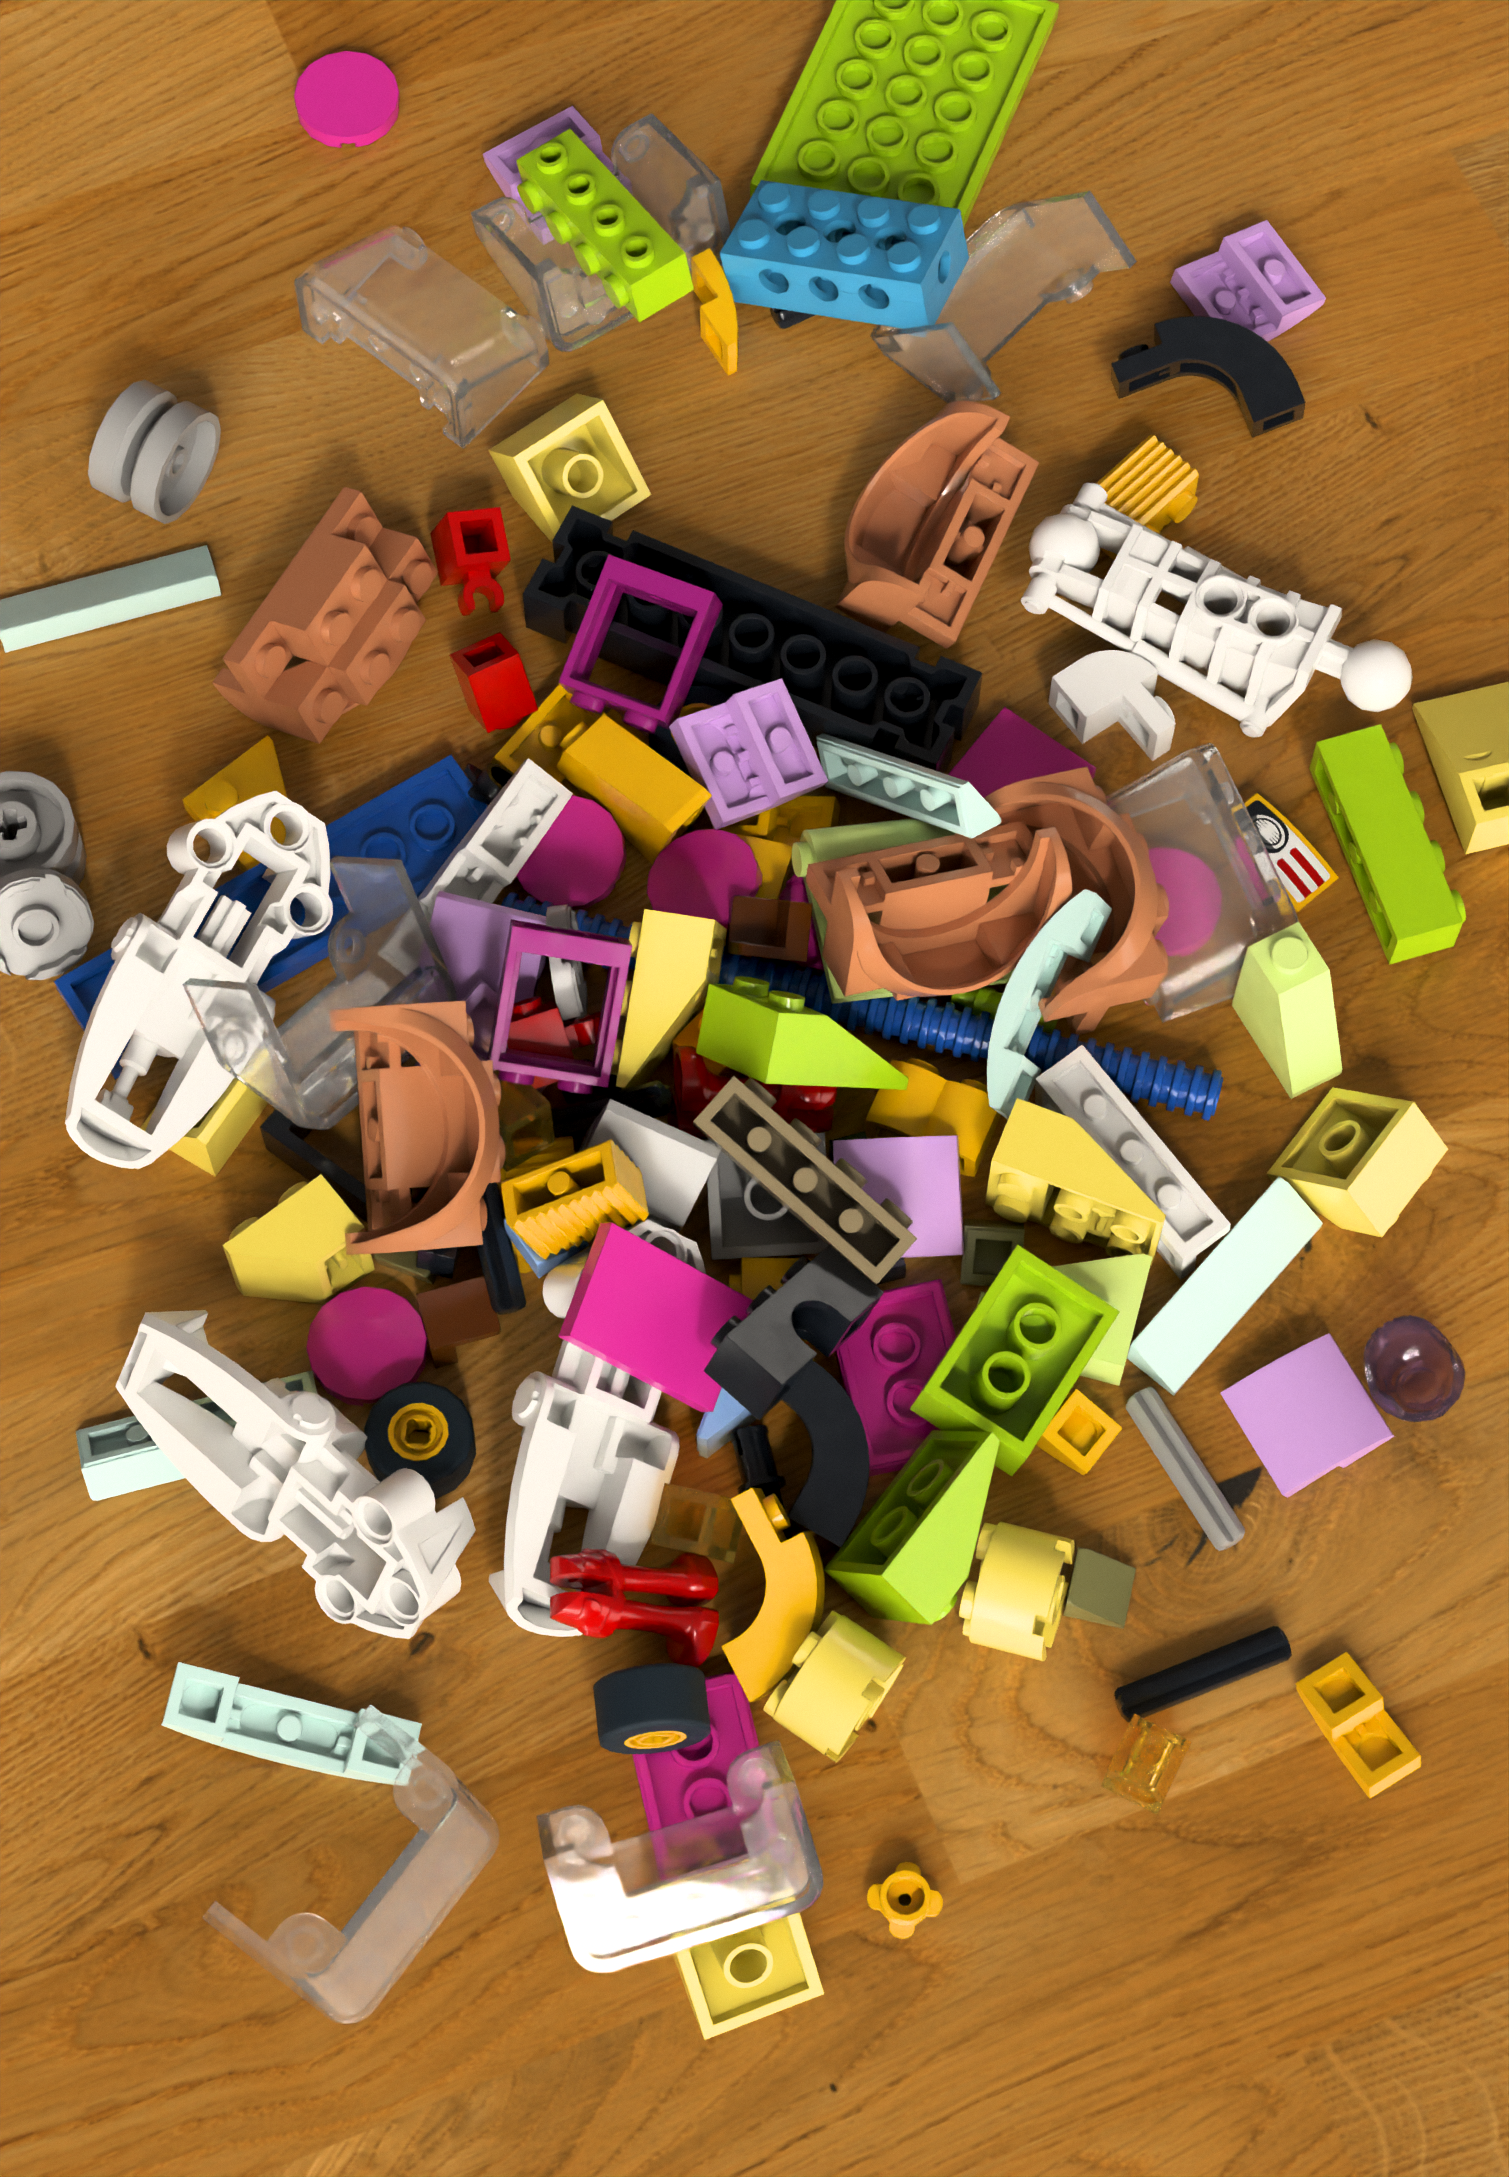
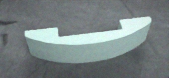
(1069, 932)
(277, 1726)

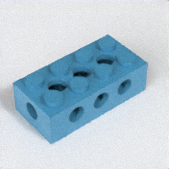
(845, 255)

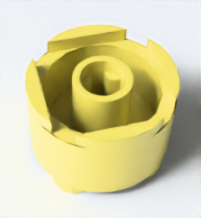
(1018, 1590)
(835, 1686)

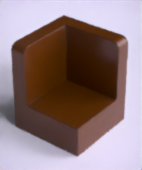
(768, 928)
(456, 1317)

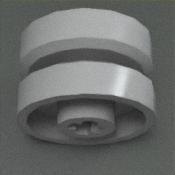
(154, 451)
(38, 827)

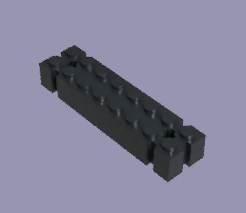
(836, 670)

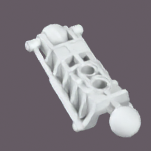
(1235, 639)

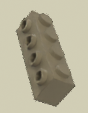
(803, 1180)

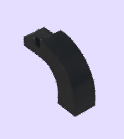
(1224, 354)
(839, 1459)

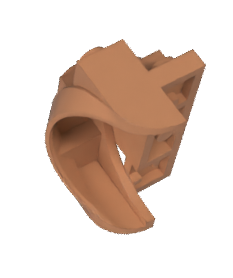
(916, 542)
(341, 607)
(1115, 864)
(921, 912)
(423, 1126)

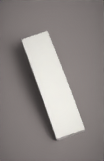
(500, 838)

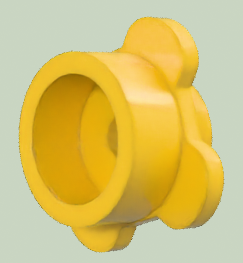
(905, 1881)

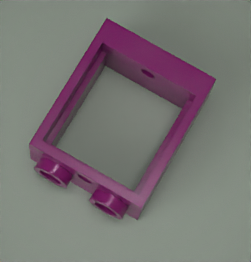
(657, 588)
(569, 944)

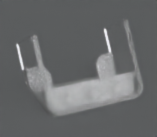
(1014, 268)
(380, 959)
(356, 1968)

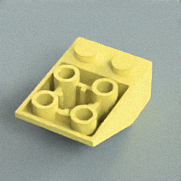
(1471, 760)
(669, 988)
(1065, 1181)

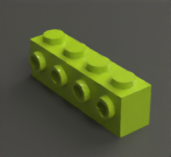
(603, 226)
(1387, 844)

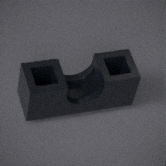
(764, 1354)

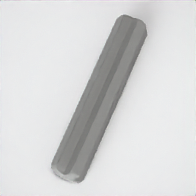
(1185, 1468)

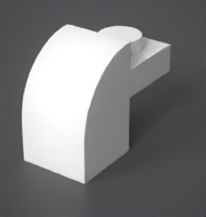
(1111, 689)

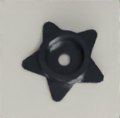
(487, 782)

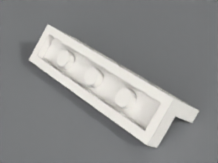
(1089, 1096)

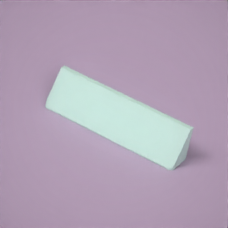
(107, 598)
(905, 787)
(1224, 1287)
(125, 1458)

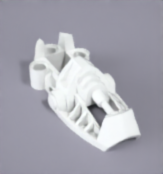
(152, 961)
(586, 1447)
(294, 1472)

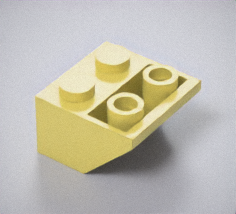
(298, 1247)

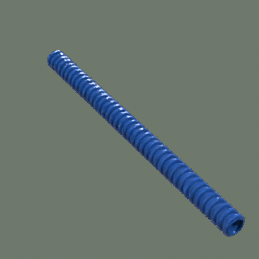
(949, 1027)

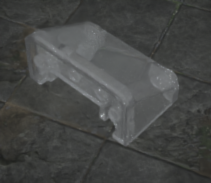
(547, 276)
(426, 325)
(1213, 872)
(688, 1878)

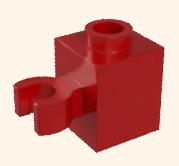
(472, 552)
(494, 683)
(540, 1030)

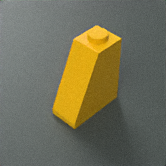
(633, 783)

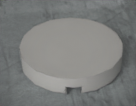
(42, 923)
(566, 974)

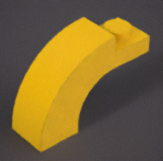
(791, 1599)

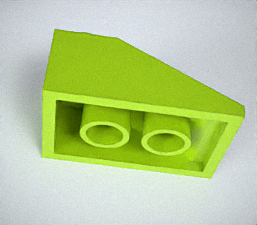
(785, 1042)
(1016, 1357)
(921, 1531)

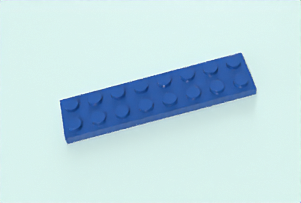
(411, 823)

